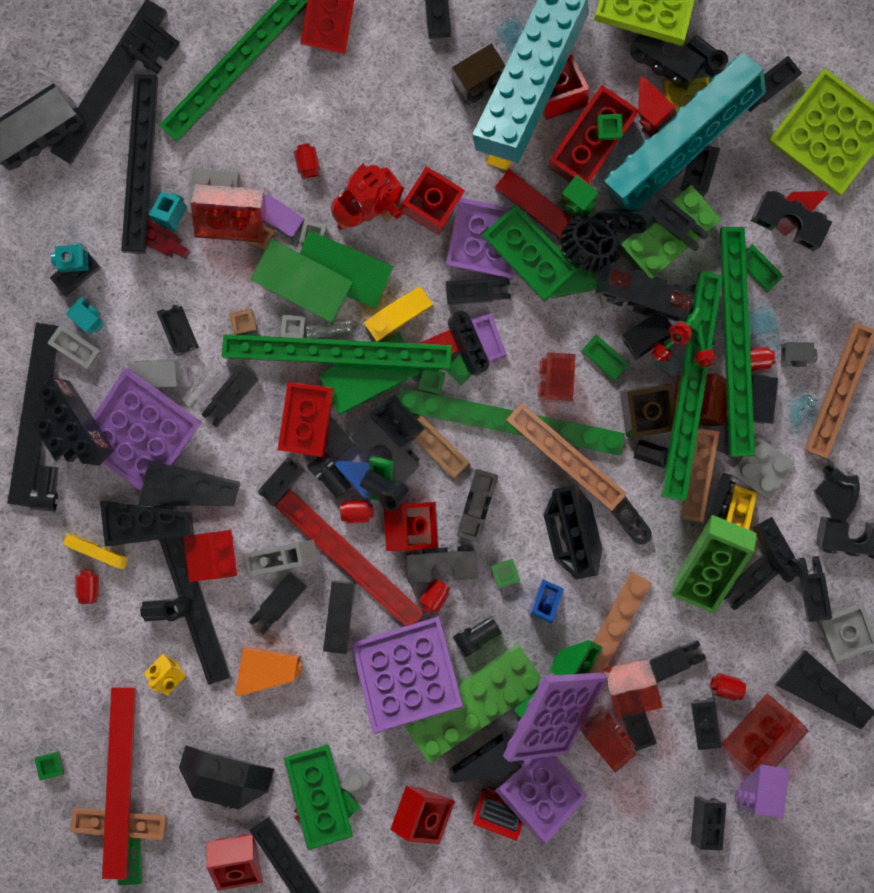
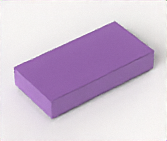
(282, 217)
(489, 337)

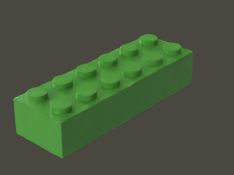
(485, 697)

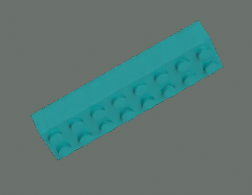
(529, 78)
(686, 133)

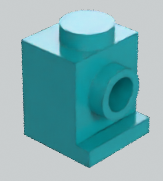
(168, 210)
(78, 258)
(85, 316)

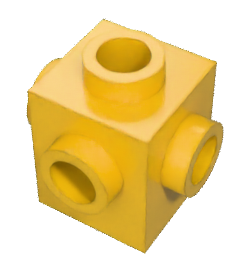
(164, 675)

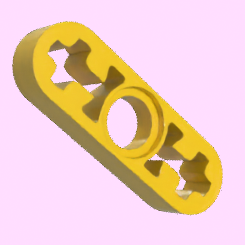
(90, 548)

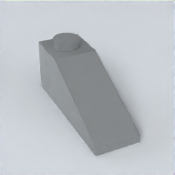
(280, 557)

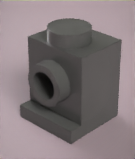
(798, 354)

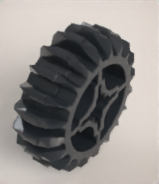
(586, 251)

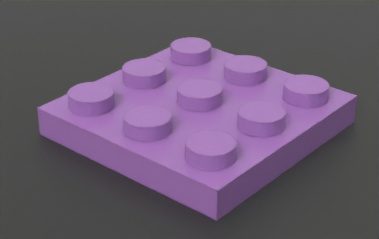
(467, 246)
(541, 796)

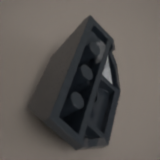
(573, 532)
(223, 778)

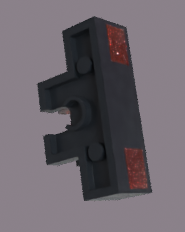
(644, 293)
(68, 425)

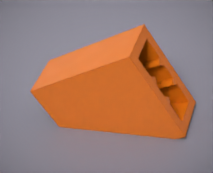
(266, 669)

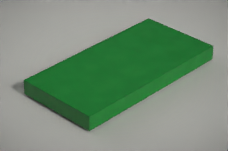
(529, 253)
(366, 272)
(301, 281)
(359, 384)
(318, 797)

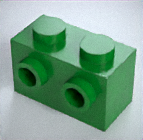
(578, 198)

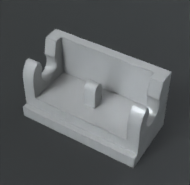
(157, 372)

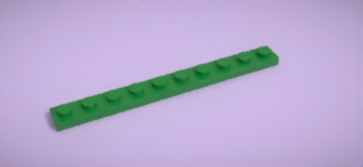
(231, 67)
(737, 342)
(337, 352)
(691, 392)
(495, 419)

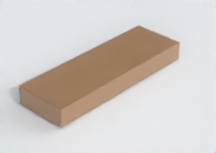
(441, 450)

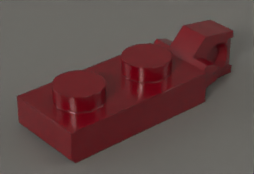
(165, 241)

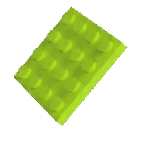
(653, 18)
(828, 132)

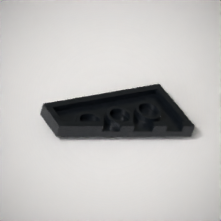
(183, 487)
(135, 523)
(818, 686)

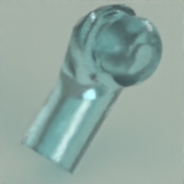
(799, 406)

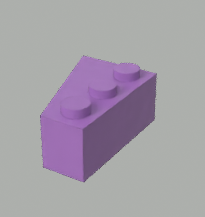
(764, 791)

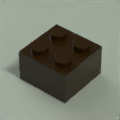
(477, 73)
(648, 410)

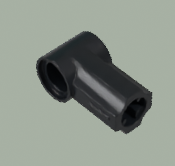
(709, 53)
(650, 453)
(326, 471)
(44, 493)
(389, 493)
(164, 609)
(473, 638)

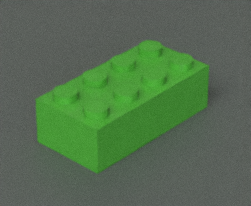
(657, 247)
(714, 564)

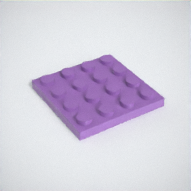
(142, 427)
(407, 675)
(554, 716)

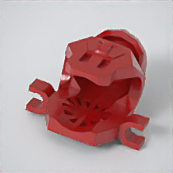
(366, 197)

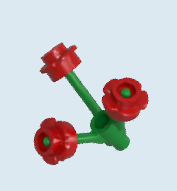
(680, 335)

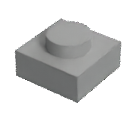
(316, 227)
(293, 326)
(355, 780)

